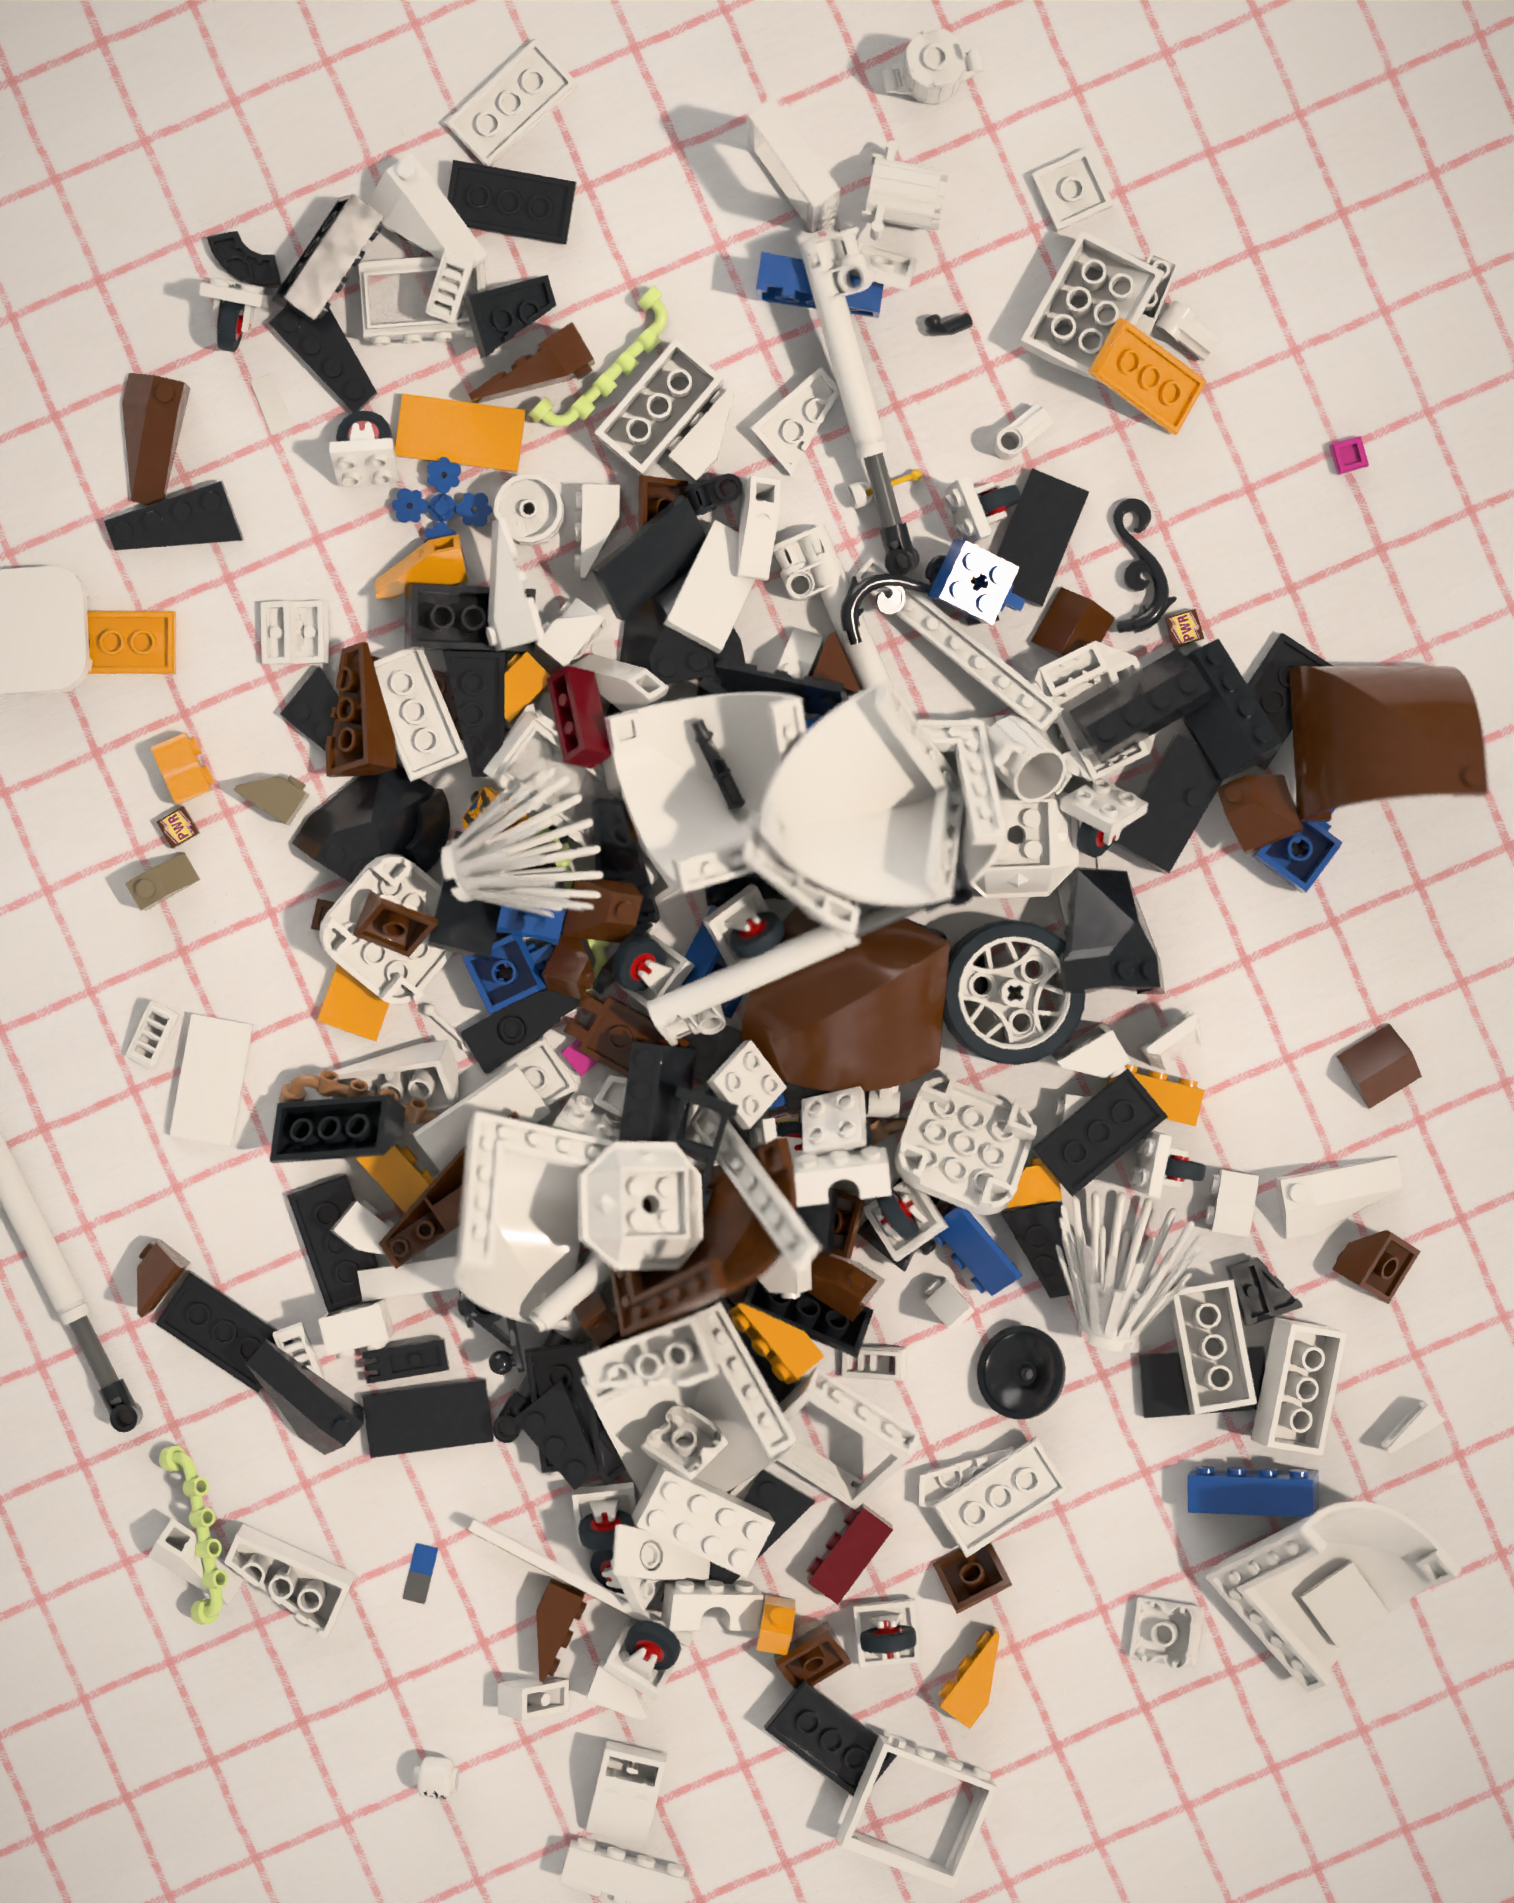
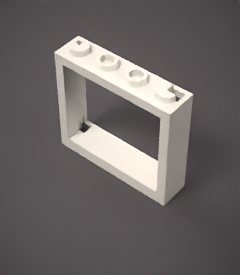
(793, 165)
(859, 1416)
(901, 1859)

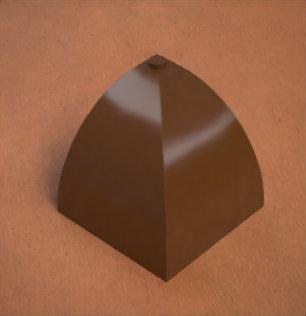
(1383, 736)
(857, 1015)
(730, 1255)

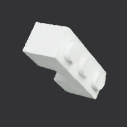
(818, 1172)
(687, 1602)

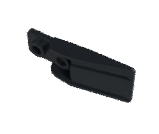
(516, 1027)

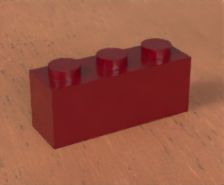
(579, 717)
(848, 1552)

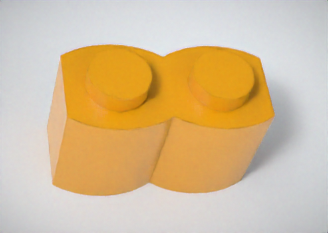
(182, 768)

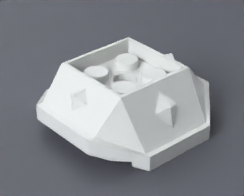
(1071, 683)
(1042, 857)
(613, 1213)

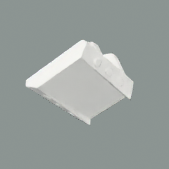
(1172, 1040)
(685, 1442)
(1166, 1633)

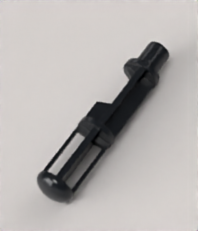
(718, 766)

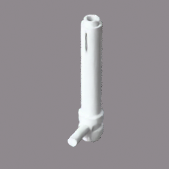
(569, 1294)

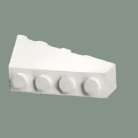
(622, 1876)

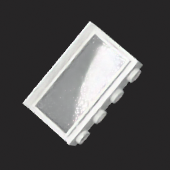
(397, 297)
(537, 747)

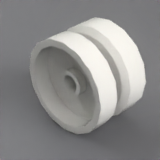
(548, 513)

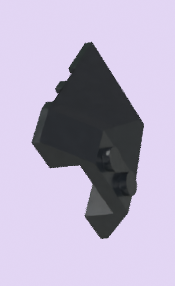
(667, 652)
(364, 822)
(1108, 937)

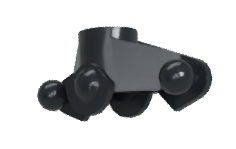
(500, 1361)

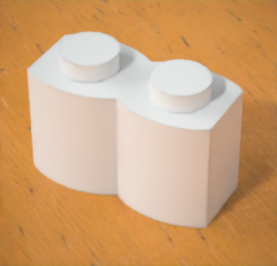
(1233, 1202)

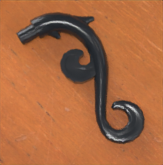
(1132, 577)
(887, 605)

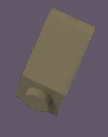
(276, 796)
(162, 882)

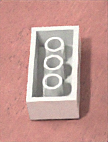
(659, 407)
(1212, 1348)
(1298, 1386)
(703, 1520)

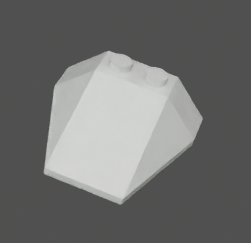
(816, 902)

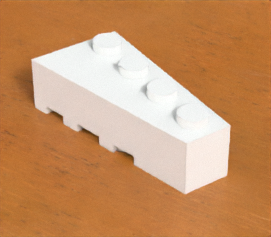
(292, 1577)

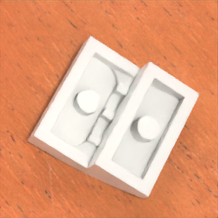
(294, 632)

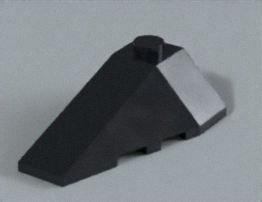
(307, 1401)

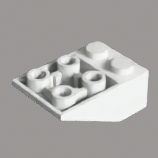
(626, 1792)

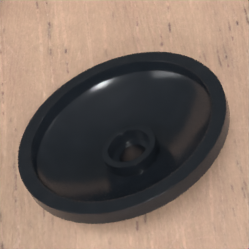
(1004, 1370)

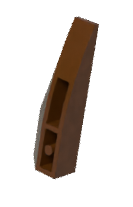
(431, 1214)

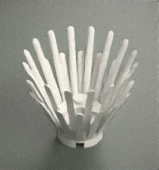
(485, 862)
(1111, 1302)

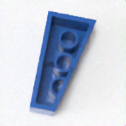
(786, 282)
(1253, 1492)

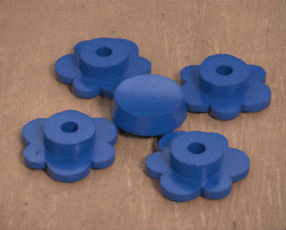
(442, 506)

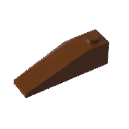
(556, 361)
(152, 427)
(362, 729)
(843, 1284)

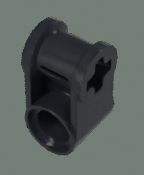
(710, 493)

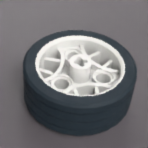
(1033, 1041)

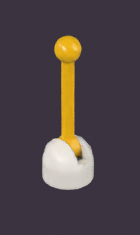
(862, 493)

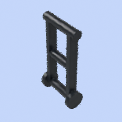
(722, 1106)

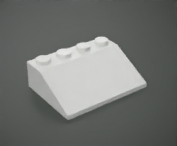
(1086, 300)

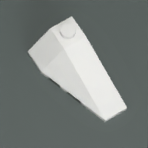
(422, 213)
(511, 614)
(417, 1071)
(1326, 1196)
(665, 1356)

